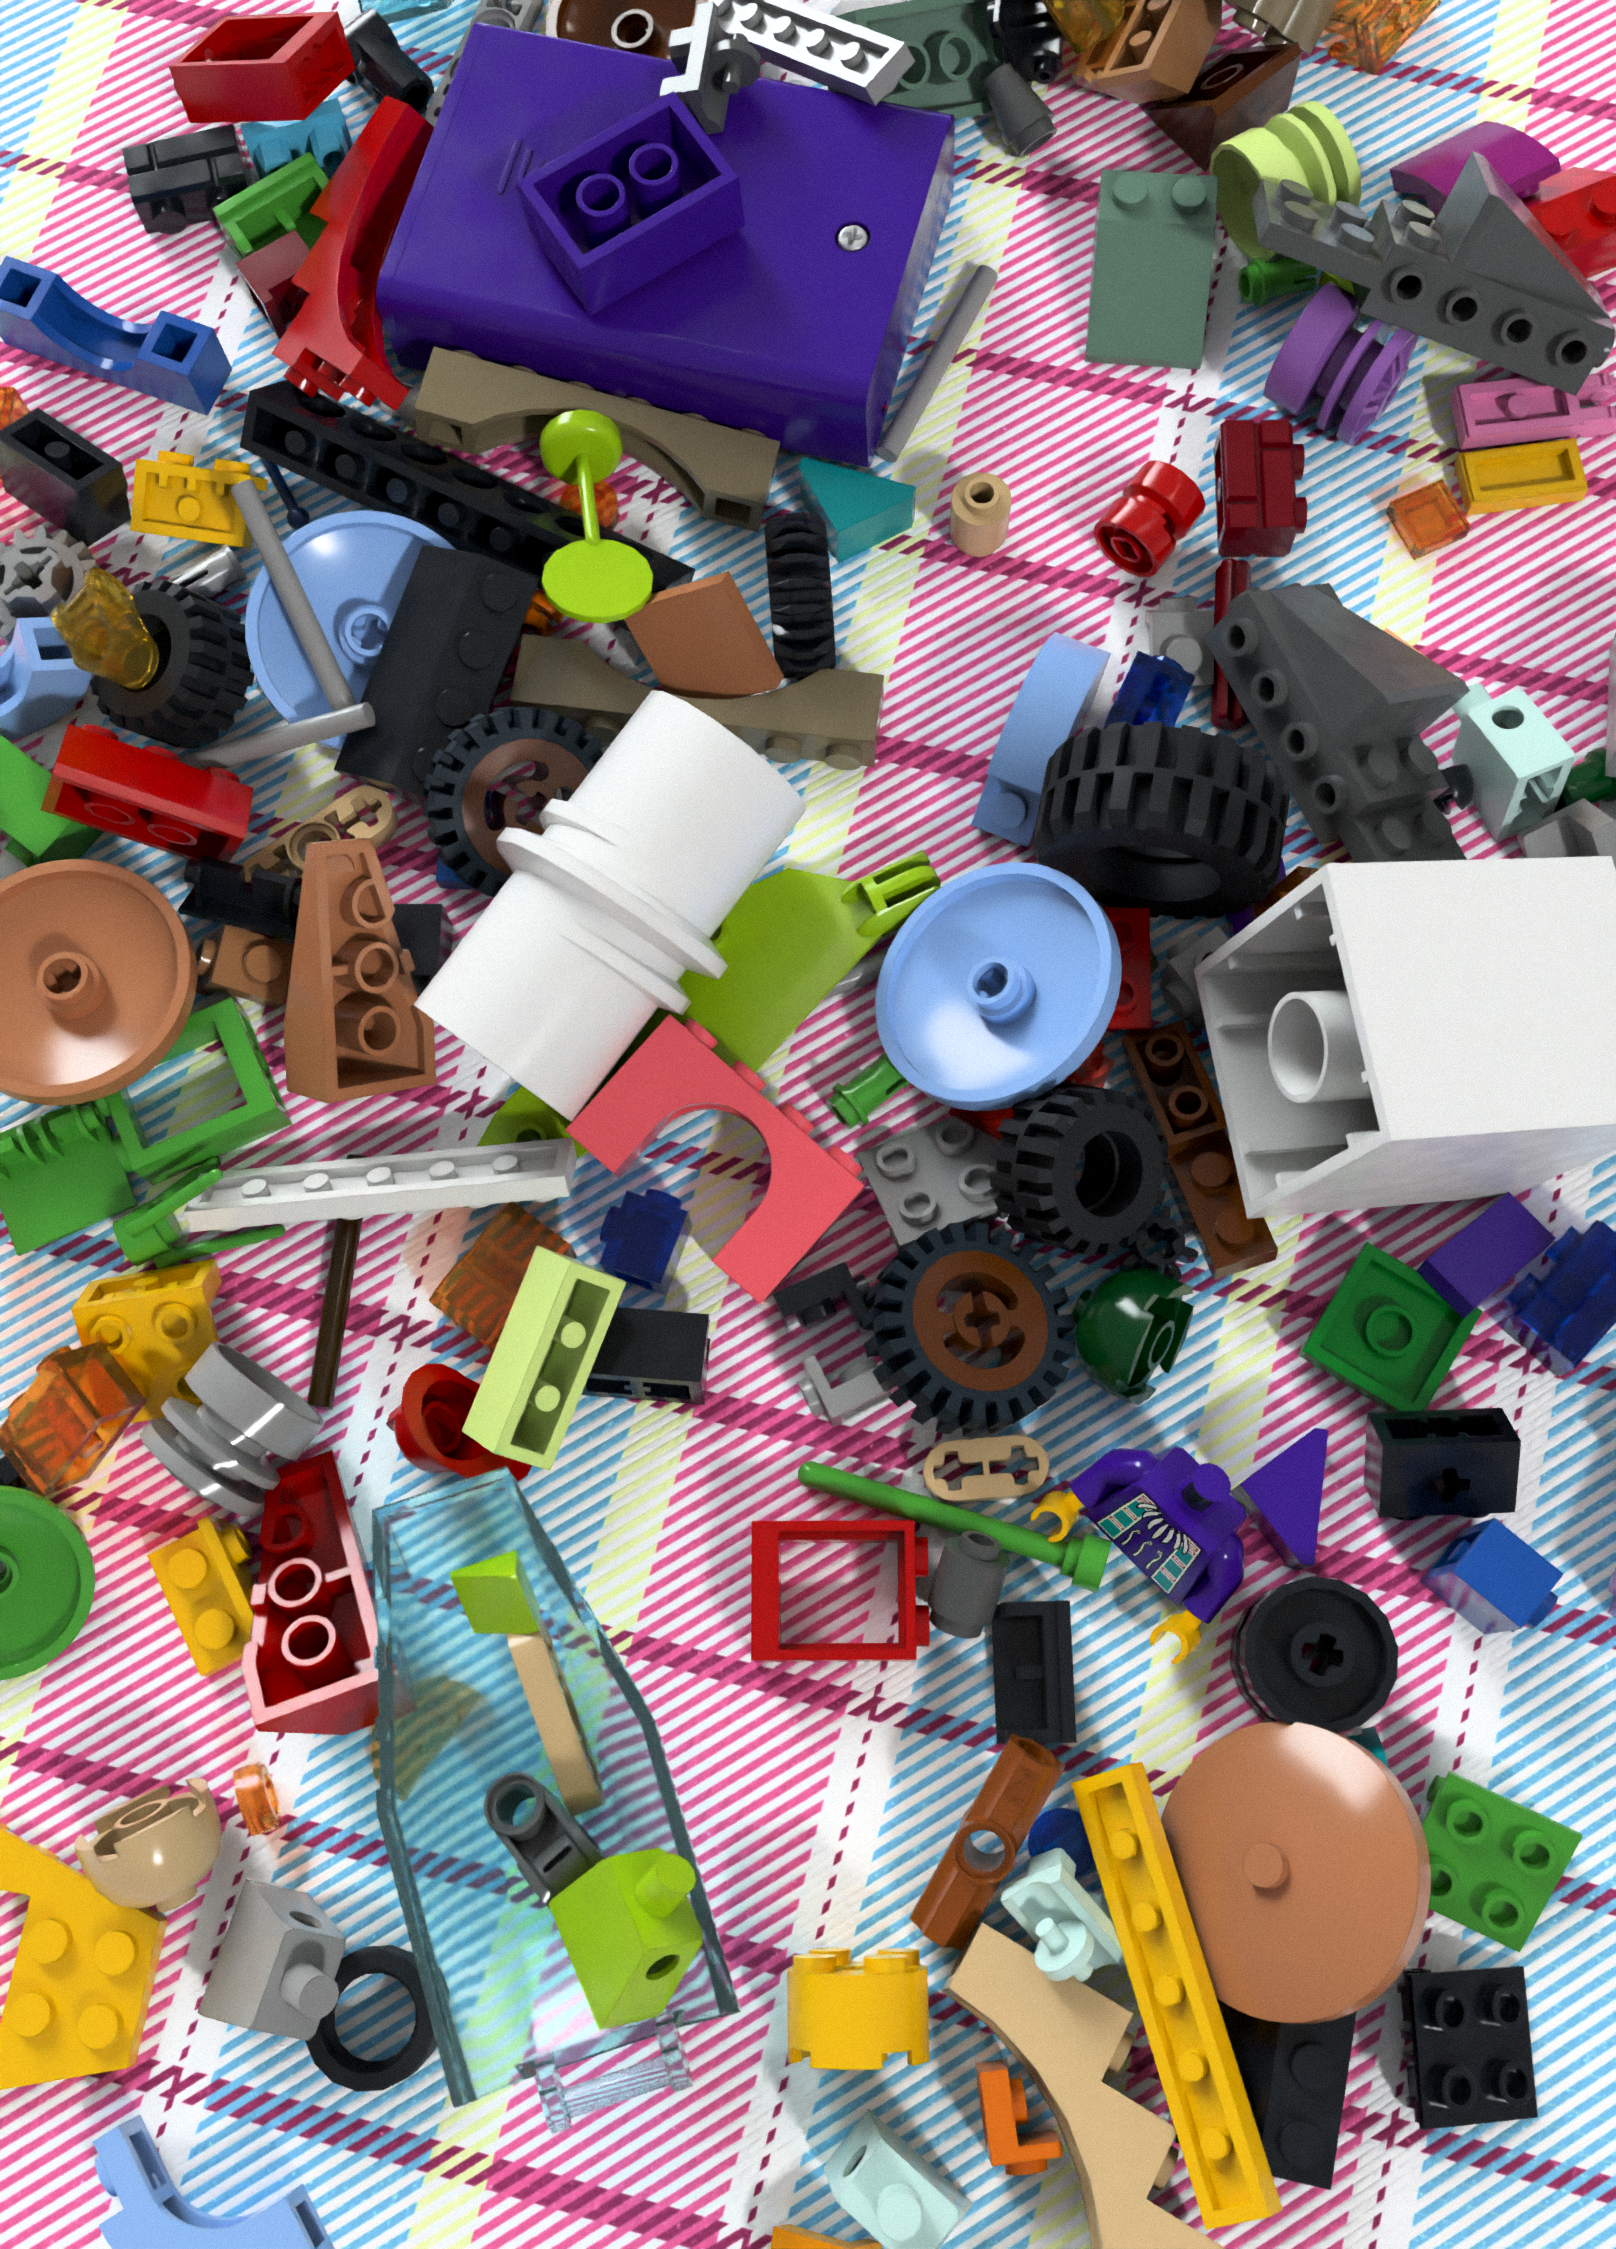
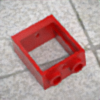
(263, 67)
(766, 1589)

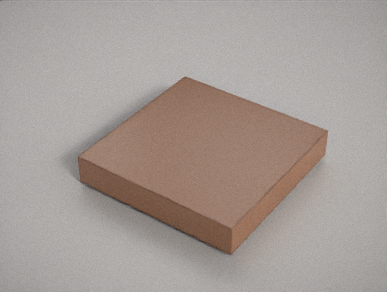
(704, 641)

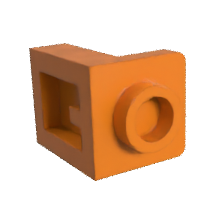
(1001, 2110)

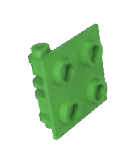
(60, 1176)
(1492, 1859)

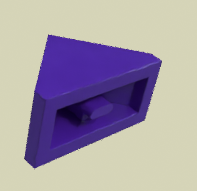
(1286, 1499)

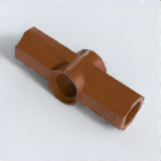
(970, 1877)

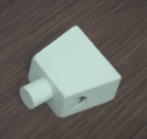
(1512, 758)
(893, 2188)

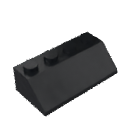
(437, 666)
(1294, 2089)

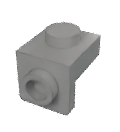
(1179, 634)

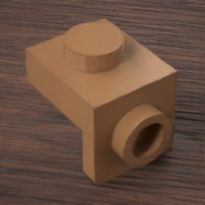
(244, 966)

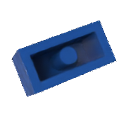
(1494, 1579)

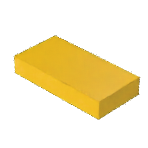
(1520, 476)

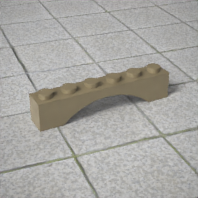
(487, 405)
(821, 718)

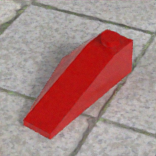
(312, 1610)

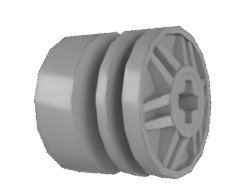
(222, 1442)

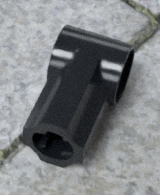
(383, 64)

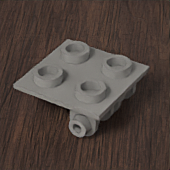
(933, 1179)

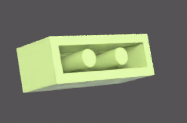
(543, 1358)

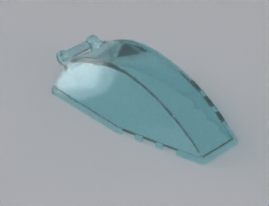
(450, 1727)

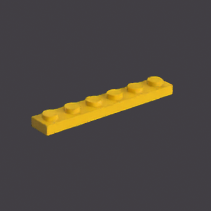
(1176, 1999)

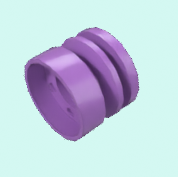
(1340, 364)

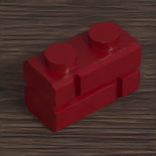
(1257, 488)

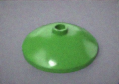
(45, 1581)

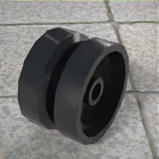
(1353, 1647)

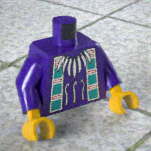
(1169, 1522)

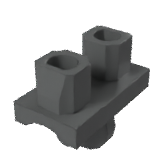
(712, 65)

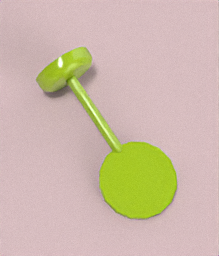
(594, 576)

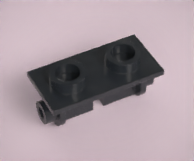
(224, 897)

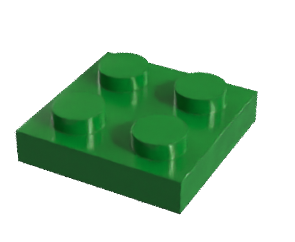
(1387, 1333)

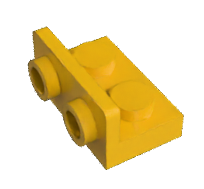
(190, 501)
(209, 1591)

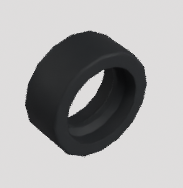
(355, 2072)

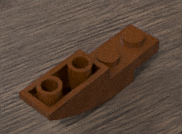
(1199, 1151)

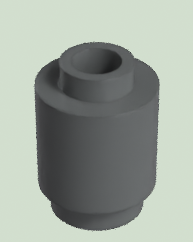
(967, 1584)

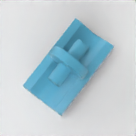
(281, 142)

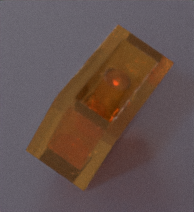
(69, 1417)

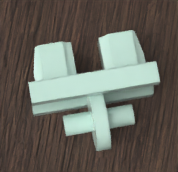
(1064, 1920)

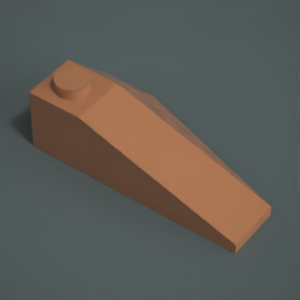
(351, 984)

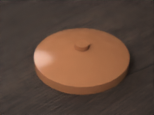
(88, 980)
(1298, 1870)

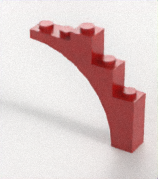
(338, 331)

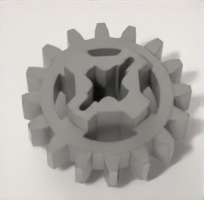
(39, 575)

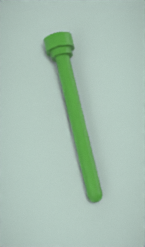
(1079, 1558)

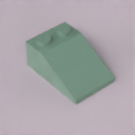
(949, 51)
(1151, 269)

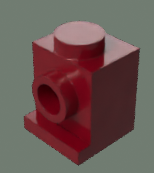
(268, 280)

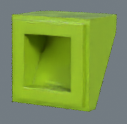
(497, 1596)

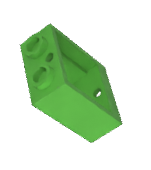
(258, 1118)

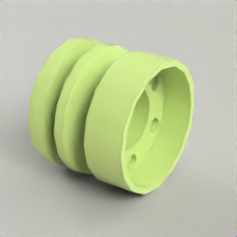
(1295, 146)

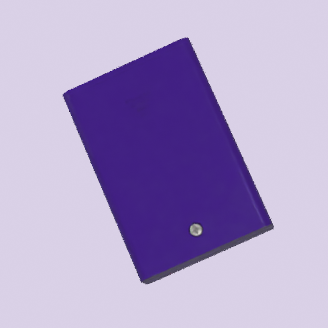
(765, 331)

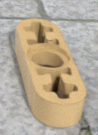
(322, 824)
(557, 1720)

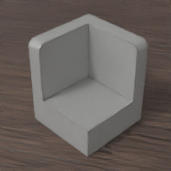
(1571, 832)

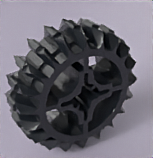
(800, 594)

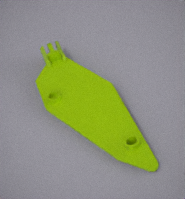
(783, 954)

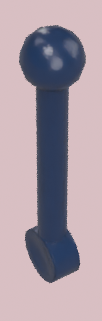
(297, 516)

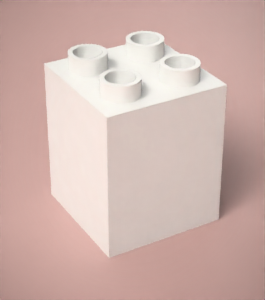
(1417, 1032)

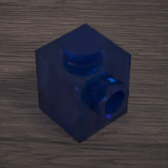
(645, 1239)

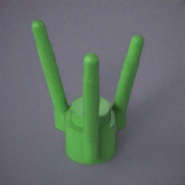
(153, 1227)

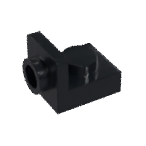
(815, 1298)

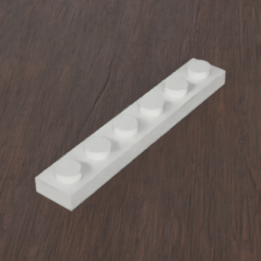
(386, 1185)

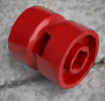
(1149, 518)

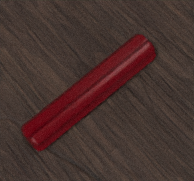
(1230, 580)

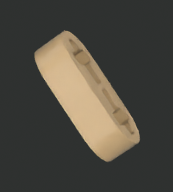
(985, 1452)

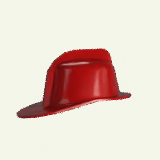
(432, 1421)

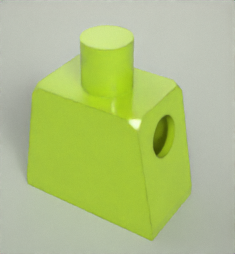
(629, 1933)

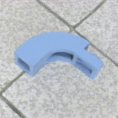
(37, 679)
(1042, 718)
(163, 2219)

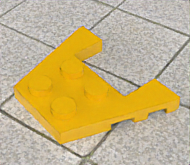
(77, 1973)

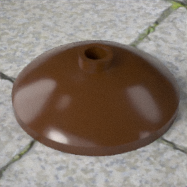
(622, 24)

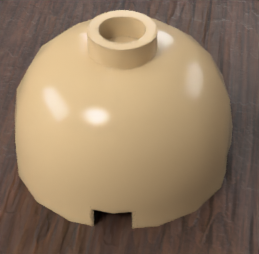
(154, 1847)

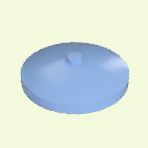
(354, 579)
(998, 986)

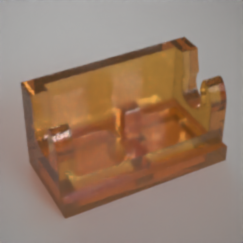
(1375, 29)

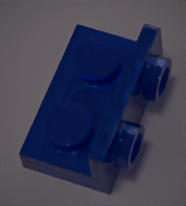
(1151, 692)

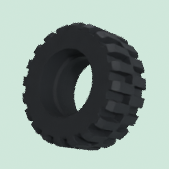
(1163, 819)

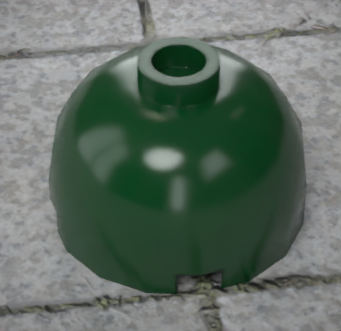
(1130, 1329)

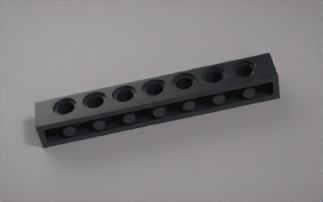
(421, 483)

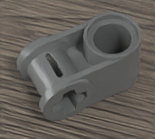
(548, 1847)

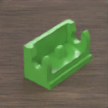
(274, 208)

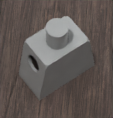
(275, 1964)

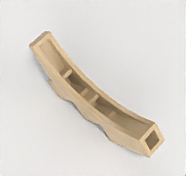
(1066, 2044)

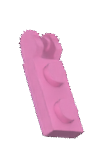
(1530, 411)

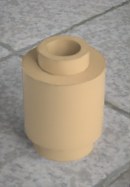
(980, 514)

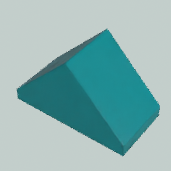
(855, 506)

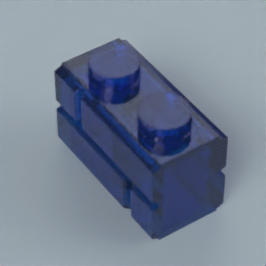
(1571, 1301)

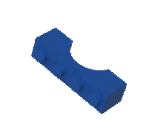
(162, 359)

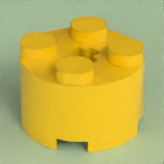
(857, 2010)

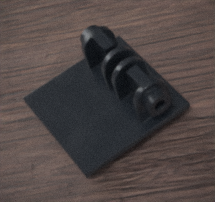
(1028, 38)
(1467, 2046)

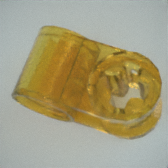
(107, 632)

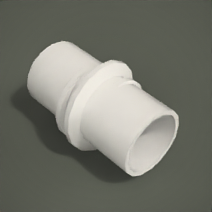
(613, 902)

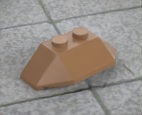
(1152, 50)

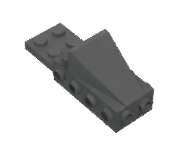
(1470, 279)
(1343, 713)

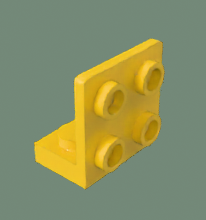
(153, 1327)

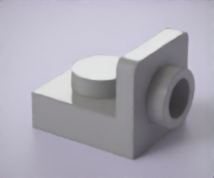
(854, 1396)

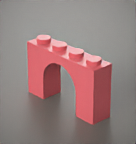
(681, 1075)

